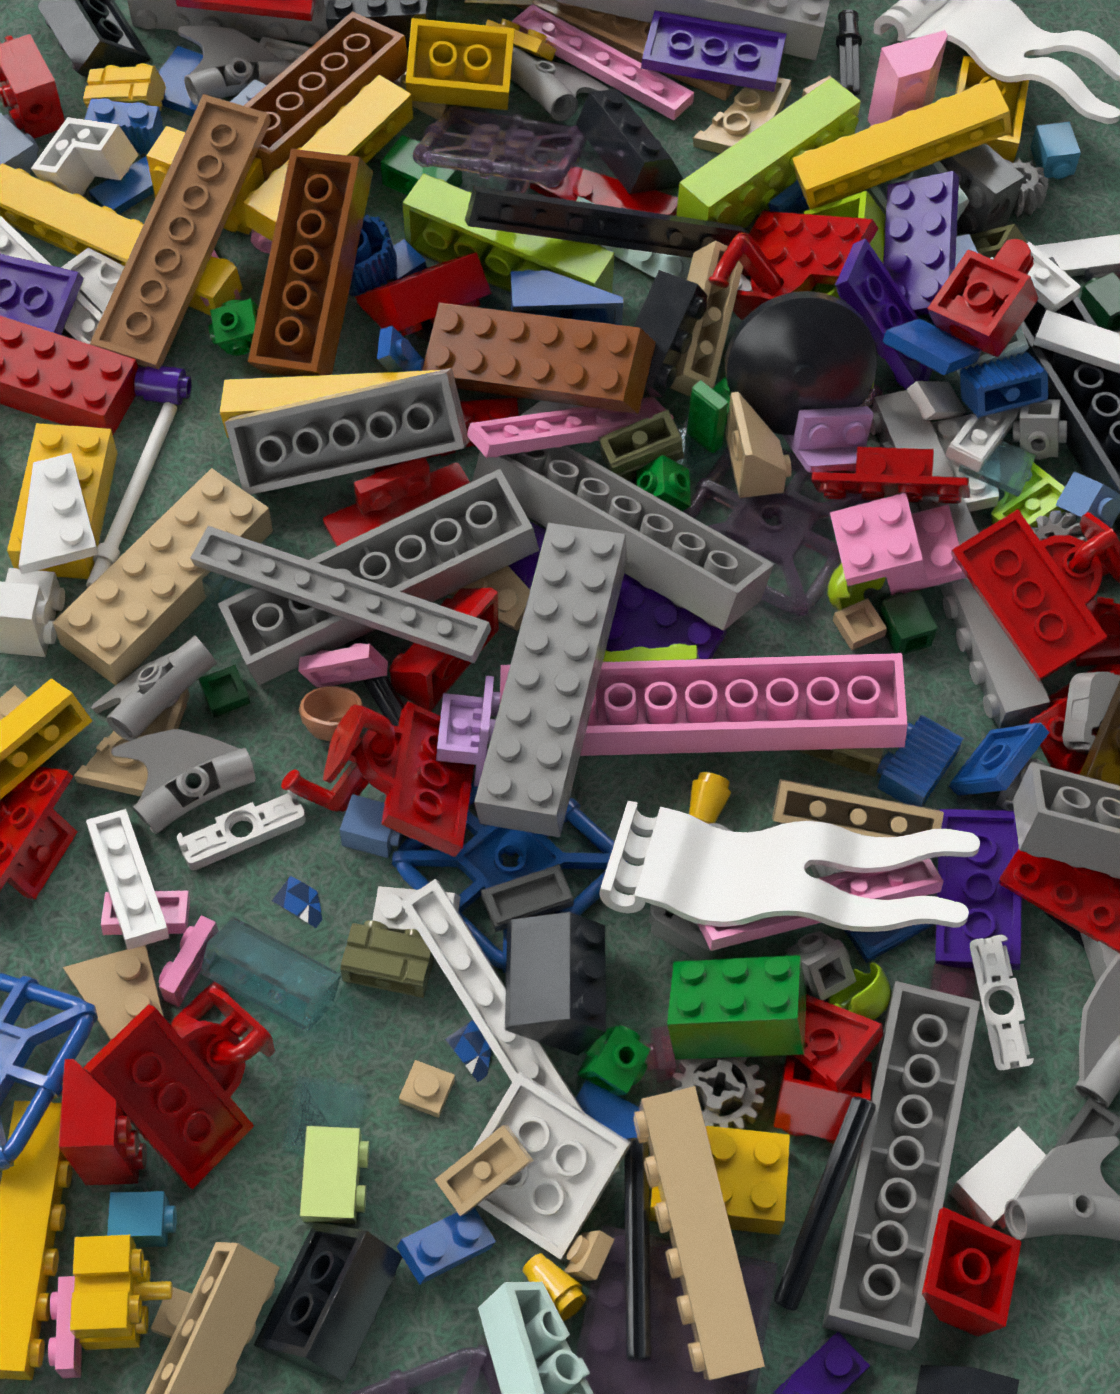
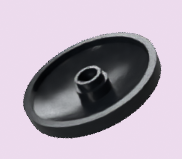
(801, 356)

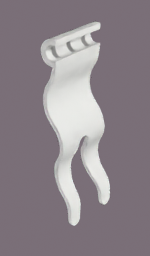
(1001, 38)
(757, 875)

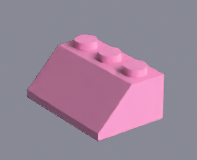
(906, 76)

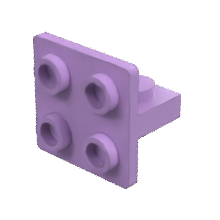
(830, 437)
(467, 727)

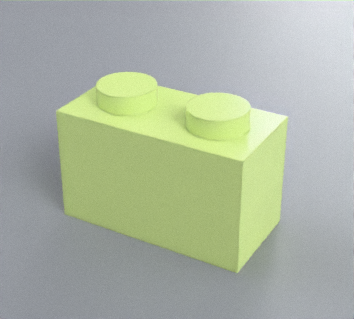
(332, 1175)

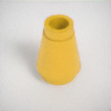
(708, 796)
(562, 1288)

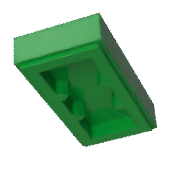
(707, 417)

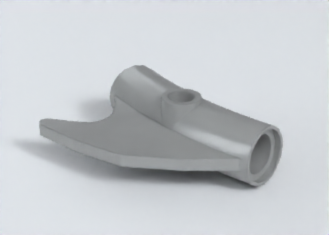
(228, 62)
(551, 83)
(154, 688)
(174, 756)
(1101, 1039)
(1067, 1195)

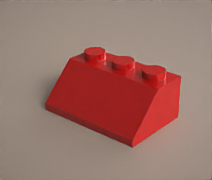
(417, 296)
(428, 673)
(96, 1132)

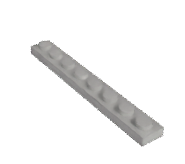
(342, 594)

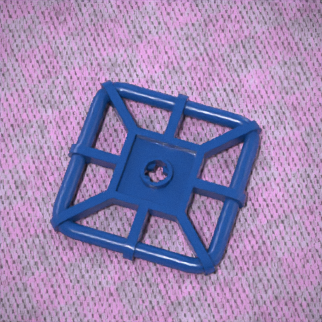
(483, 864)
(19, 1043)

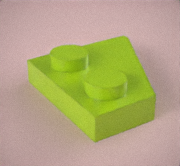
(1036, 499)

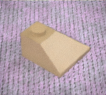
(754, 452)

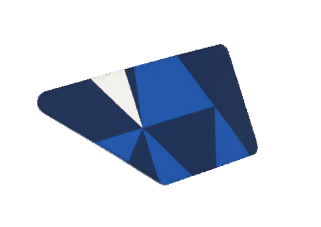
(300, 901)
(471, 1049)

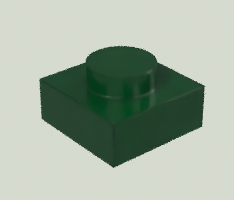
(224, 691)

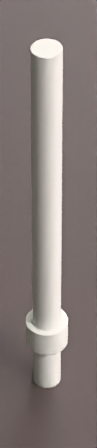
(109, 550)

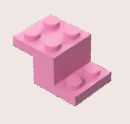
(892, 543)

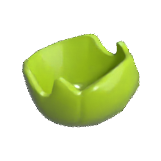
(842, 595)
(866, 996)

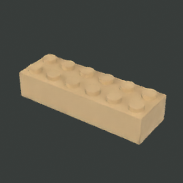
(155, 581)
(699, 1233)

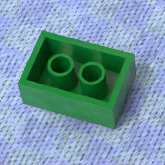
(737, 1007)

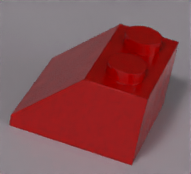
(811, 1106)
(970, 1274)

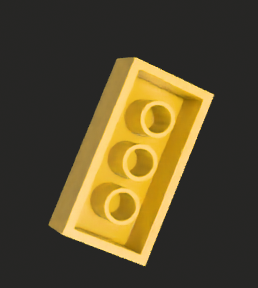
(94, 461)

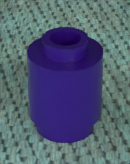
(163, 384)

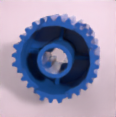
(374, 257)

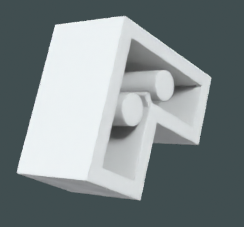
(82, 152)
(28, 611)

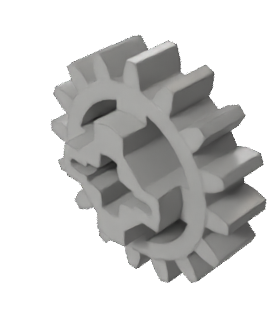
(734, 1094)

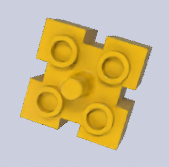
(110, 1292)

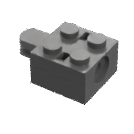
(988, 184)

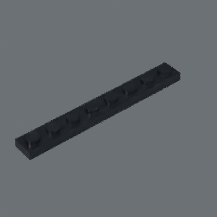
(593, 223)

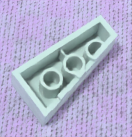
(530, 1342)

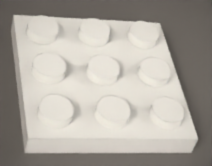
(568, 1168)

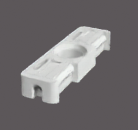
(217, 841)
(992, 974)

